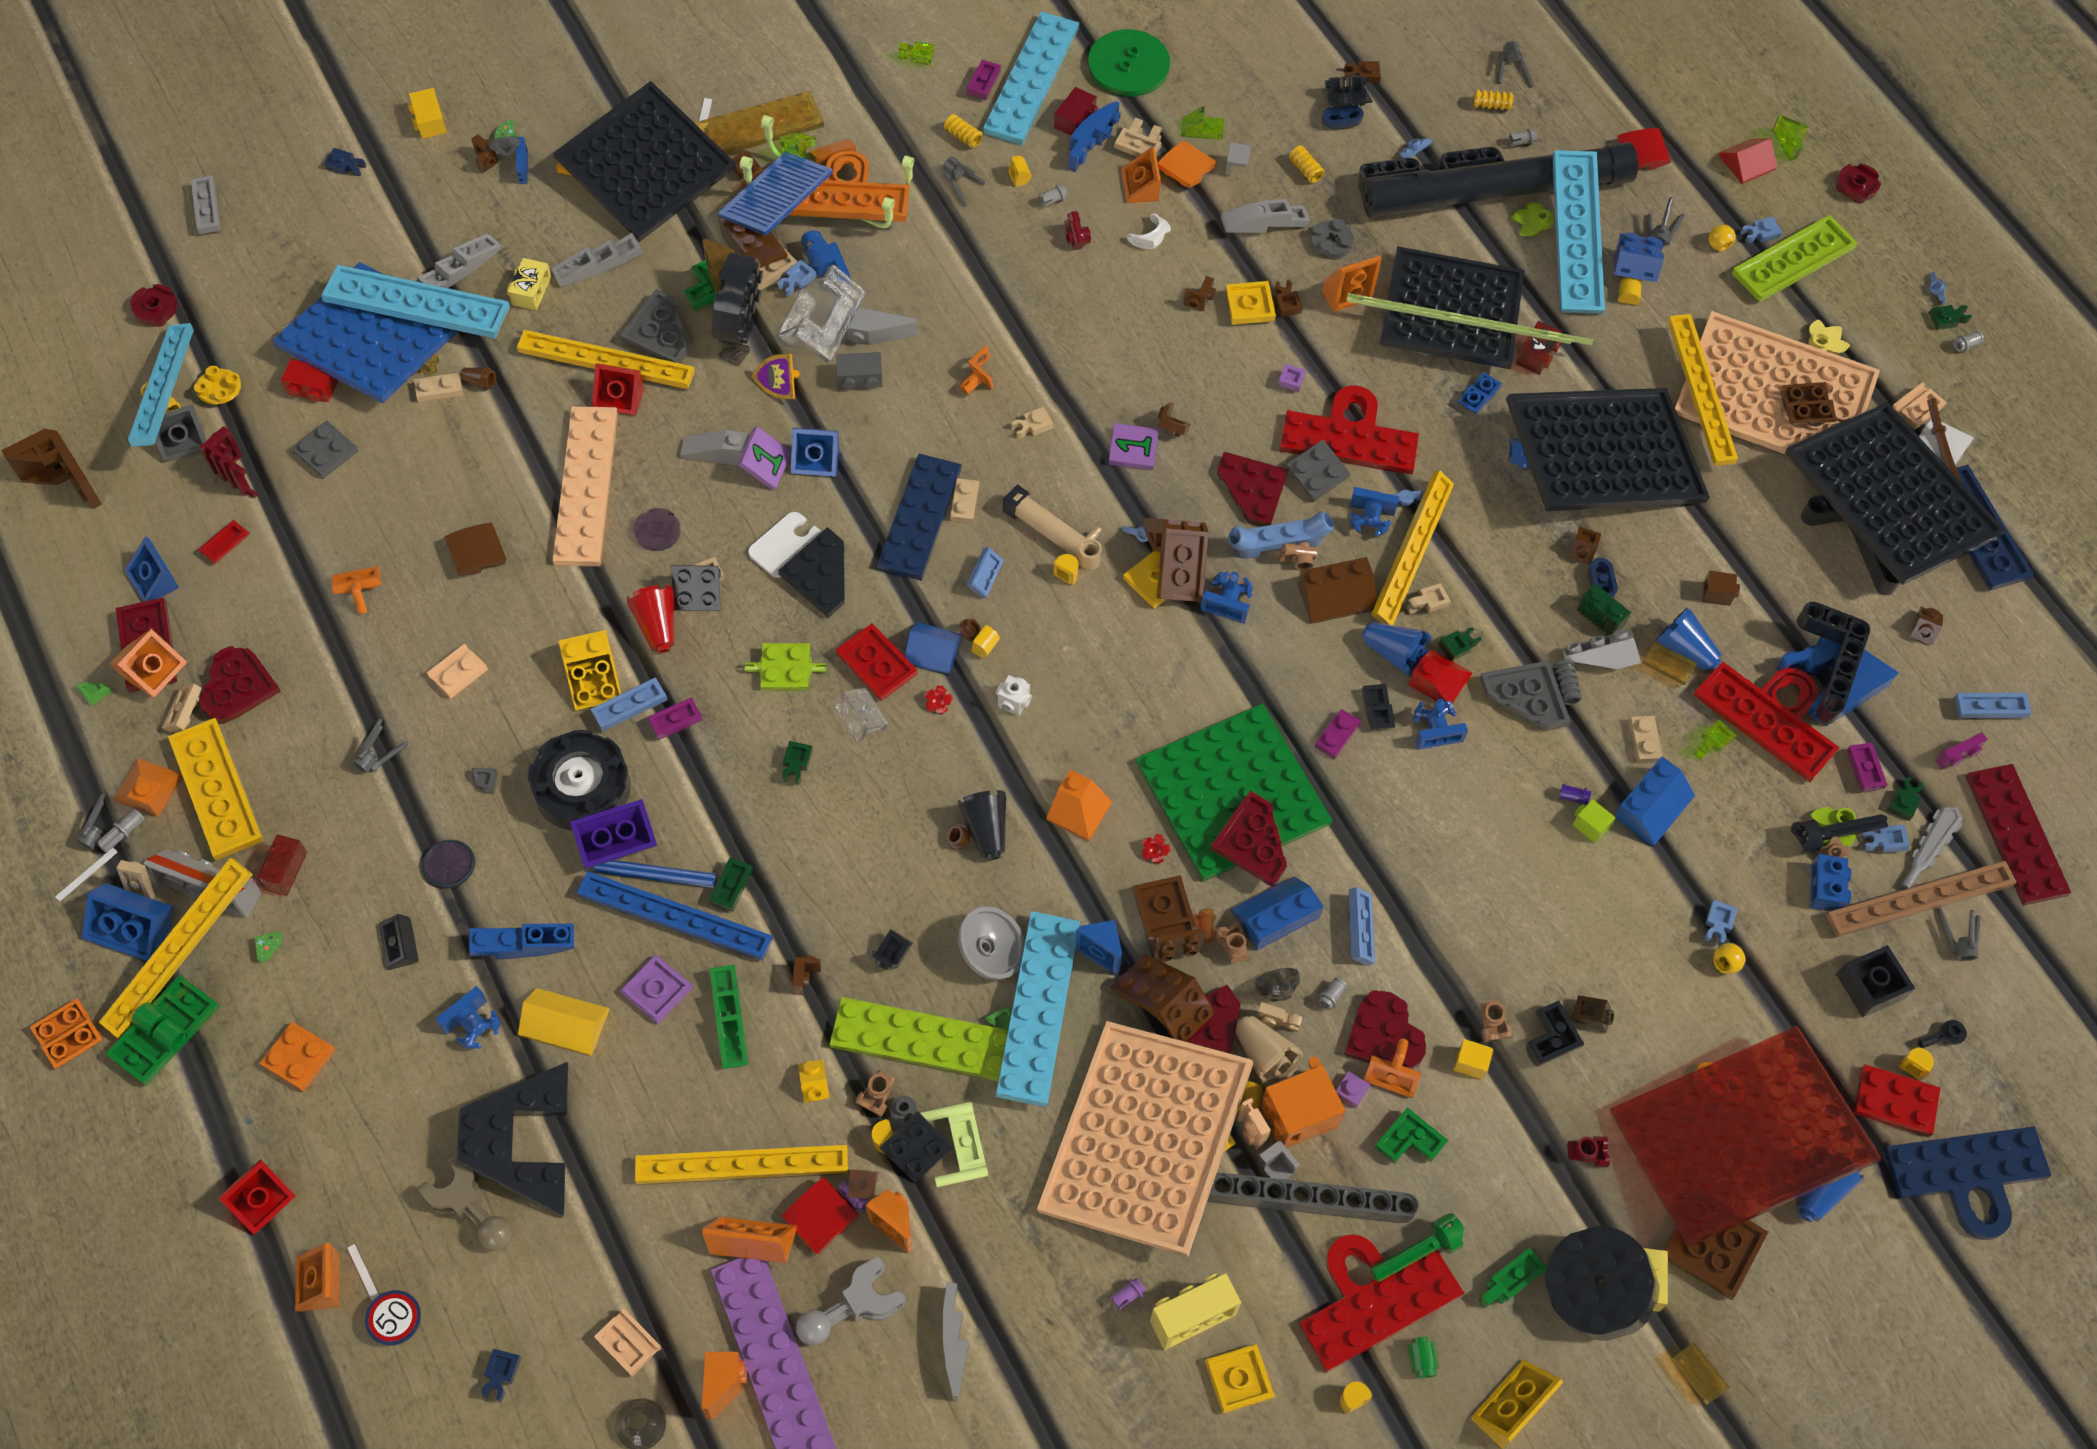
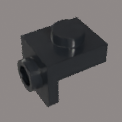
(892, 950)

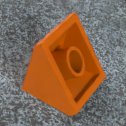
(1142, 178)
(317, 1279)

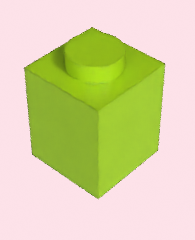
(1593, 820)

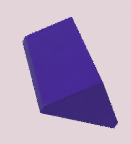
(613, 833)

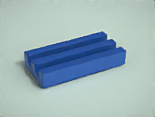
(522, 161)

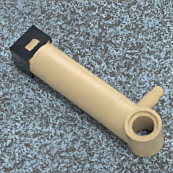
(1019, 504)

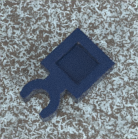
(342, 161)
(501, 1370)

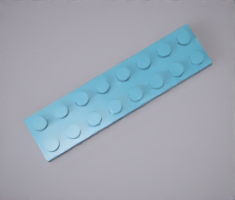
(1031, 78)
(1578, 232)
(416, 301)
(1038, 1010)

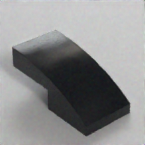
(1377, 707)

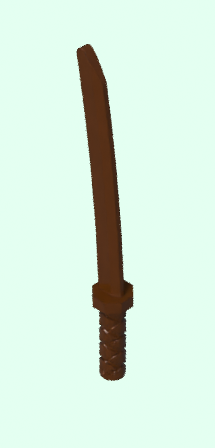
(1939, 432)

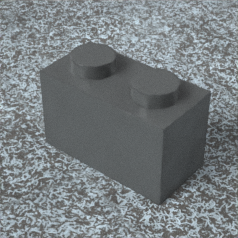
(859, 370)

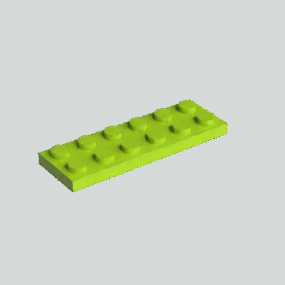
(1794, 258)

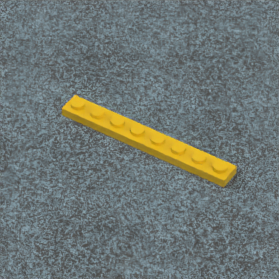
(588, 355)
(1702, 390)
(1412, 549)
(176, 946)
(741, 1164)

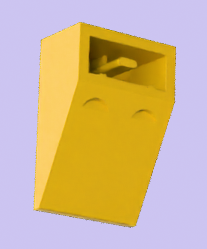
(590, 669)

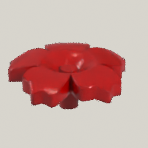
(938, 699)
(1155, 849)

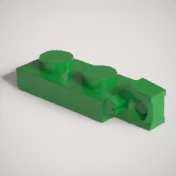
(1513, 1278)

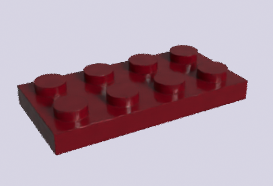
(137, 619)

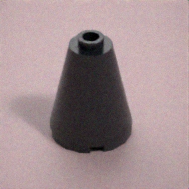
(986, 822)

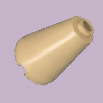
(1271, 1053)

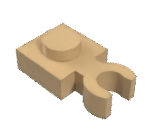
(1034, 421)
(1275, 1016)

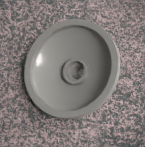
(1000, 938)

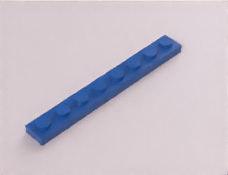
(675, 916)

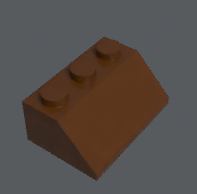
(752, 243)
(1338, 590)

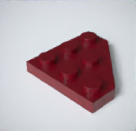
(1253, 486)
(1253, 840)
(1221, 1027)

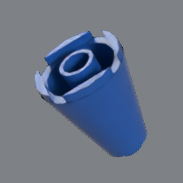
(1690, 640)
(1397, 644)
(1821, 1201)

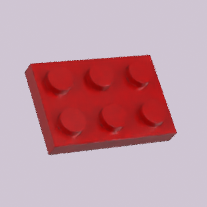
(876, 662)
(1897, 1100)

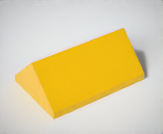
(562, 1021)
(1515, 1402)

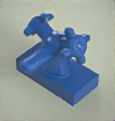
(1373, 505)
(1226, 603)
(1439, 731)
(465, 1013)

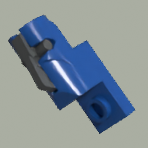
(820, 254)

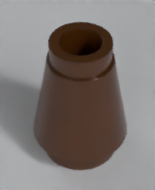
(479, 376)

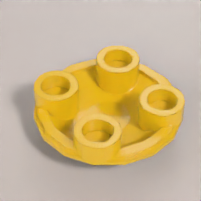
(217, 385)

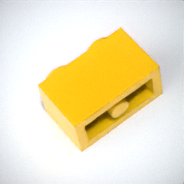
(427, 113)

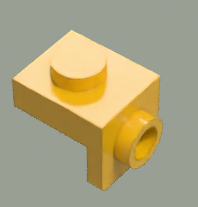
(813, 1080)

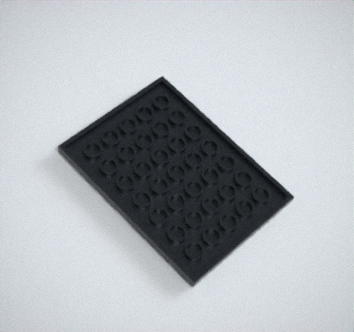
(1606, 449)
(1895, 493)

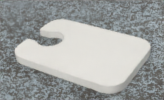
(781, 543)

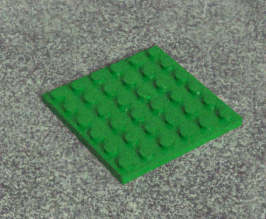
(1211, 773)

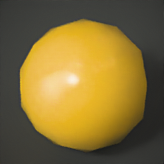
(1721, 237)
(1729, 958)

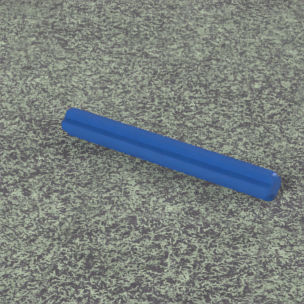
(657, 873)

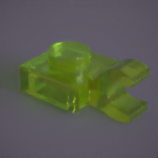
(919, 53)
(1715, 738)

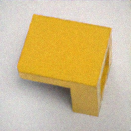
(1473, 1059)

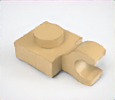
(1431, 598)

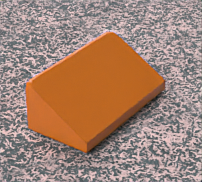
(823, 153)

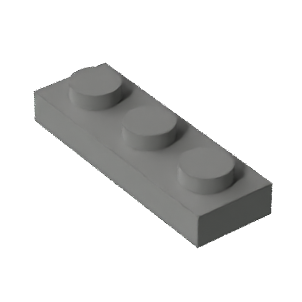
(205, 204)

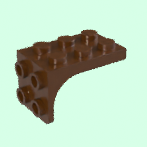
(1168, 919)
(1167, 994)

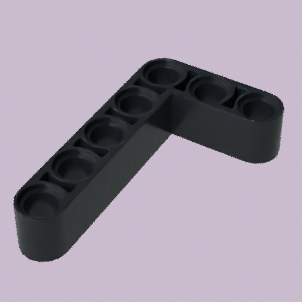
(1819, 512)
(1844, 634)

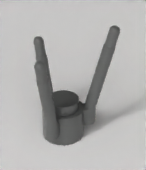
(1512, 55)
(956, 170)
(1661, 231)
(366, 757)
(90, 834)
(1967, 946)

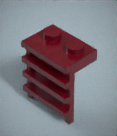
(221, 455)

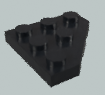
(819, 572)

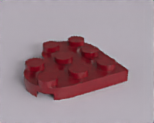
(236, 685)
(1379, 1027)

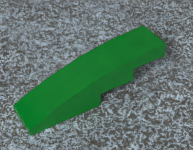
(729, 1016)

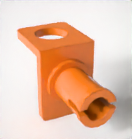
(978, 375)

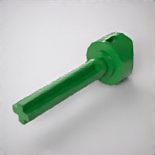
(1443, 1236)

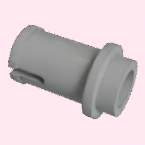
(1525, 137)
(1053, 195)
(1963, 343)
(1328, 998)

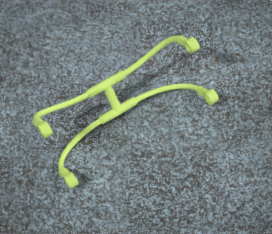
(888, 203)

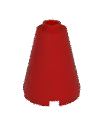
(655, 615)

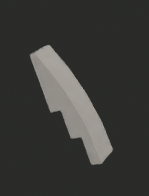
(463, 262)
(595, 262)
(954, 1349)

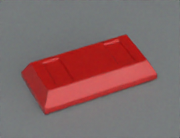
(224, 542)

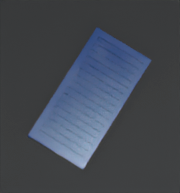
(775, 193)

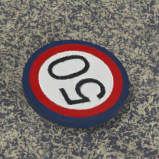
(393, 1318)

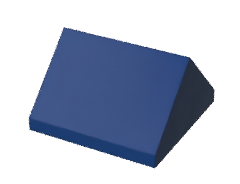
(815, 452)
(149, 572)
(932, 648)
(1100, 944)

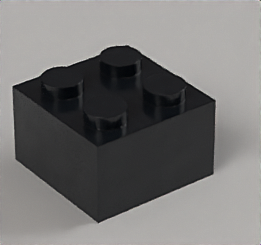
(1875, 981)

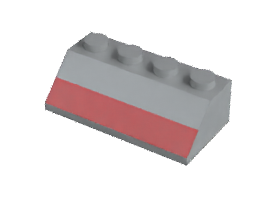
(191, 878)

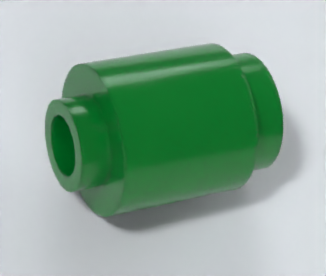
(1423, 1358)

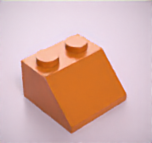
(722, 1381)

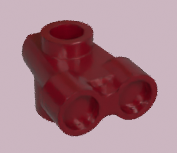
(1075, 233)
(1590, 1150)

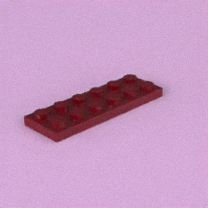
(2018, 834)

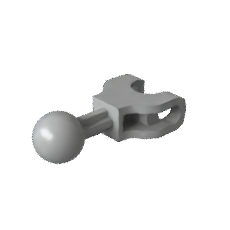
(858, 1300)

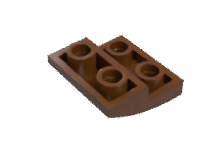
(1807, 403)
(475, 548)

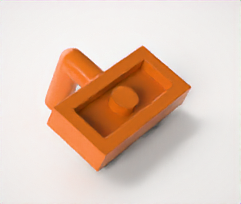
(355, 581)
(1392, 1074)

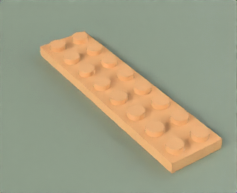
(585, 486)

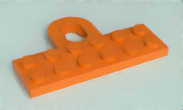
(855, 197)

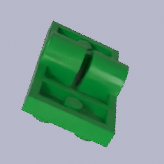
(162, 1029)

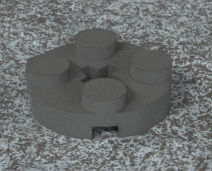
(1332, 229)

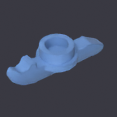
(1414, 147)
(1937, 287)
(1407, 497)
(1139, 532)

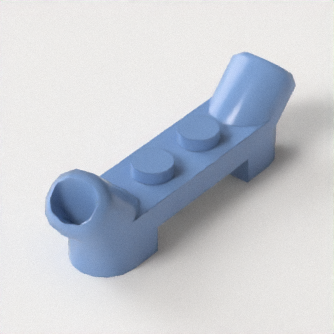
(1250, 542)

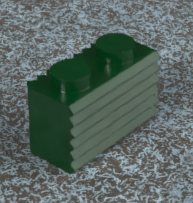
(1603, 610)

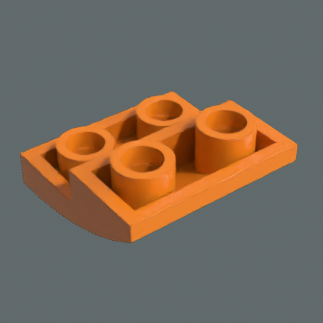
(1186, 164)
(66, 1033)

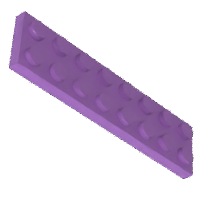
(772, 1355)

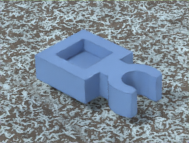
(1763, 229)
(798, 276)
(1890, 839)
(1720, 919)

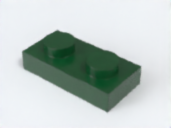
(731, 884)

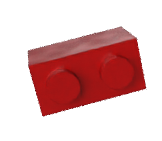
(308, 381)

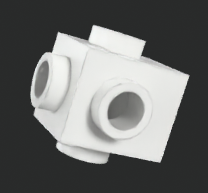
(1013, 695)

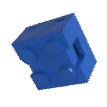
(1638, 257)

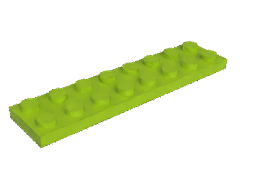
(919, 1038)

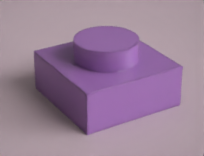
(1292, 377)
(1352, 1089)

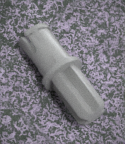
(121, 830)

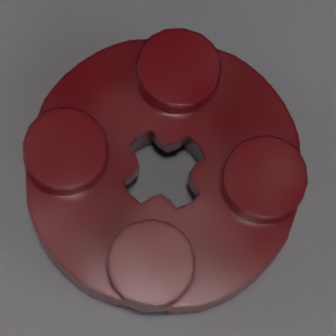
(1851, 189)
(155, 315)

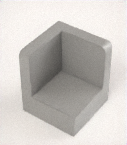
(1238, 156)
(1278, 1162)

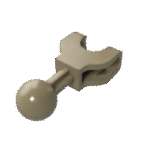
(463, 1200)

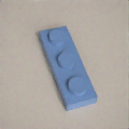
(629, 704)
(1992, 705)
(1361, 926)

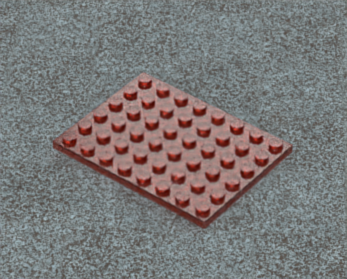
(1744, 1136)

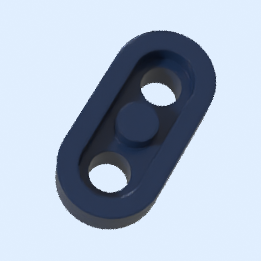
(1342, 117)
(1606, 580)

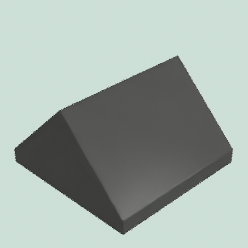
(180, 433)

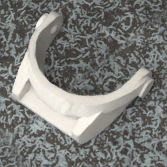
(1152, 239)

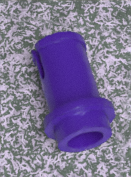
(1575, 794)

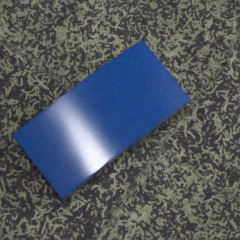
(1480, 393)

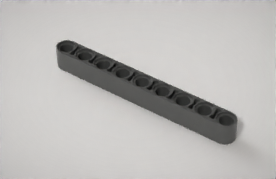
(1313, 1203)

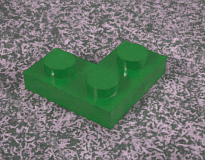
(703, 292)
(1407, 1132)

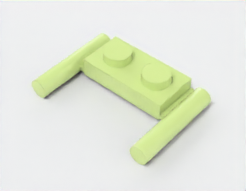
(965, 1141)

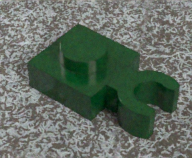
(1946, 317)
(1457, 645)
(796, 759)
(1905, 800)

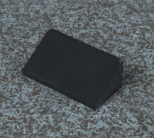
(398, 942)

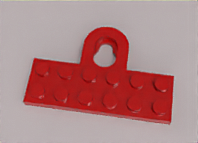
(1351, 441)
(1766, 720)
(1376, 1309)

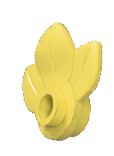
(1827, 338)

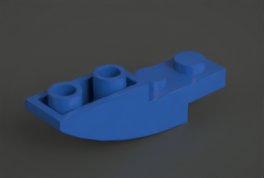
(1092, 131)
(1811, 659)
(522, 942)

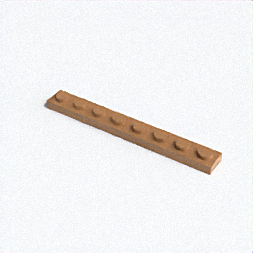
(1920, 899)

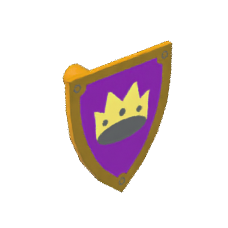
(777, 376)

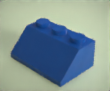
(1656, 801)
(1278, 912)
(126, 921)

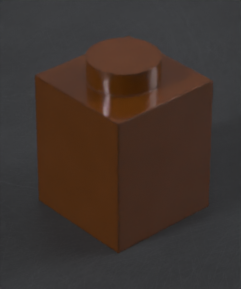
(1720, 588)

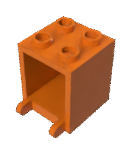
(1302, 1106)

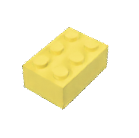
(1194, 1310)

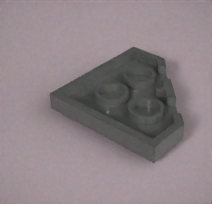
(658, 329)
(1528, 692)

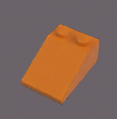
(1352, 279)

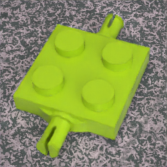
(785, 666)

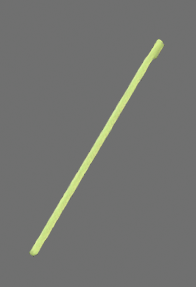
(1469, 320)

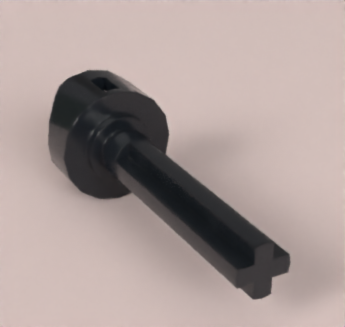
(1812, 835)

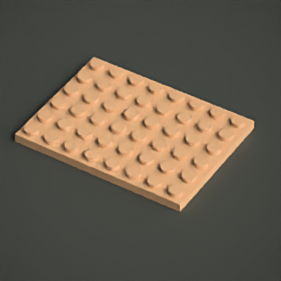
(1752, 366)
(1146, 1138)

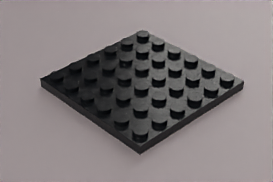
(644, 160)
(1459, 288)

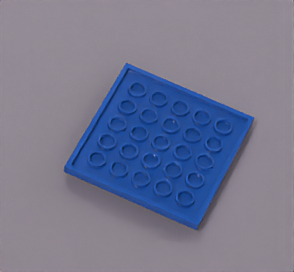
(361, 346)

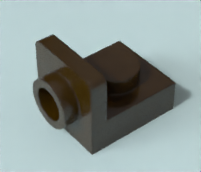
(1593, 1012)

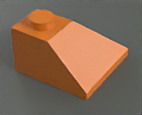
(148, 663)
(147, 787)
(1078, 806)
(891, 1216)

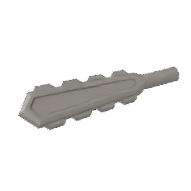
(1939, 833)

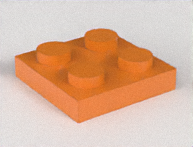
(297, 1056)

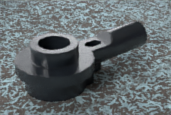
(1951, 1033)

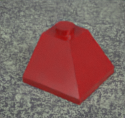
(1439, 677)

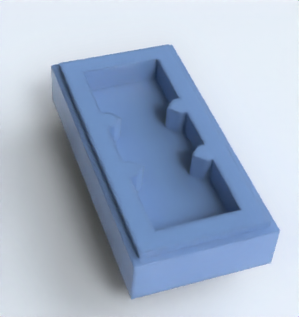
(985, 572)

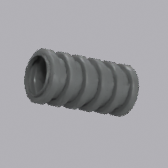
(1567, 681)

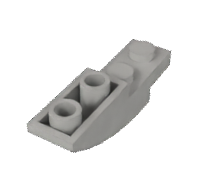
(1264, 214)

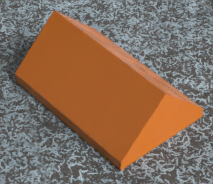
(749, 1239)

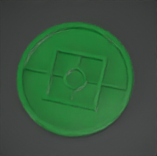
(1129, 62)

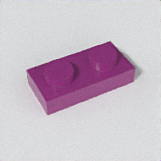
(983, 79)
(675, 718)
(1337, 734)
(1956, 754)
(1866, 767)

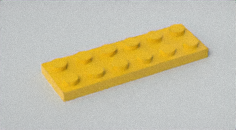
(215, 789)

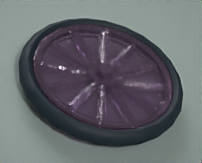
(448, 863)

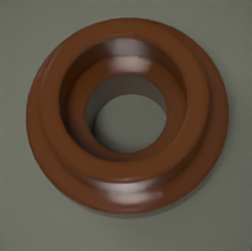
(969, 629)
(958, 836)

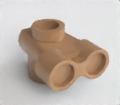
(1300, 553)
(1233, 941)
(1494, 1028)
(874, 1099)

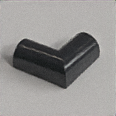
(1560, 1035)

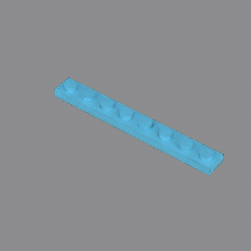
(160, 385)

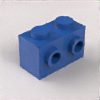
(1829, 883)

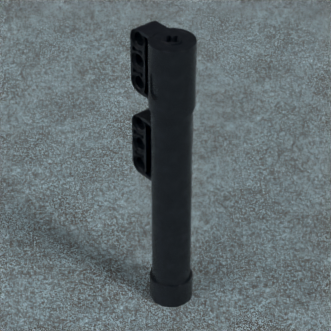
(1475, 176)

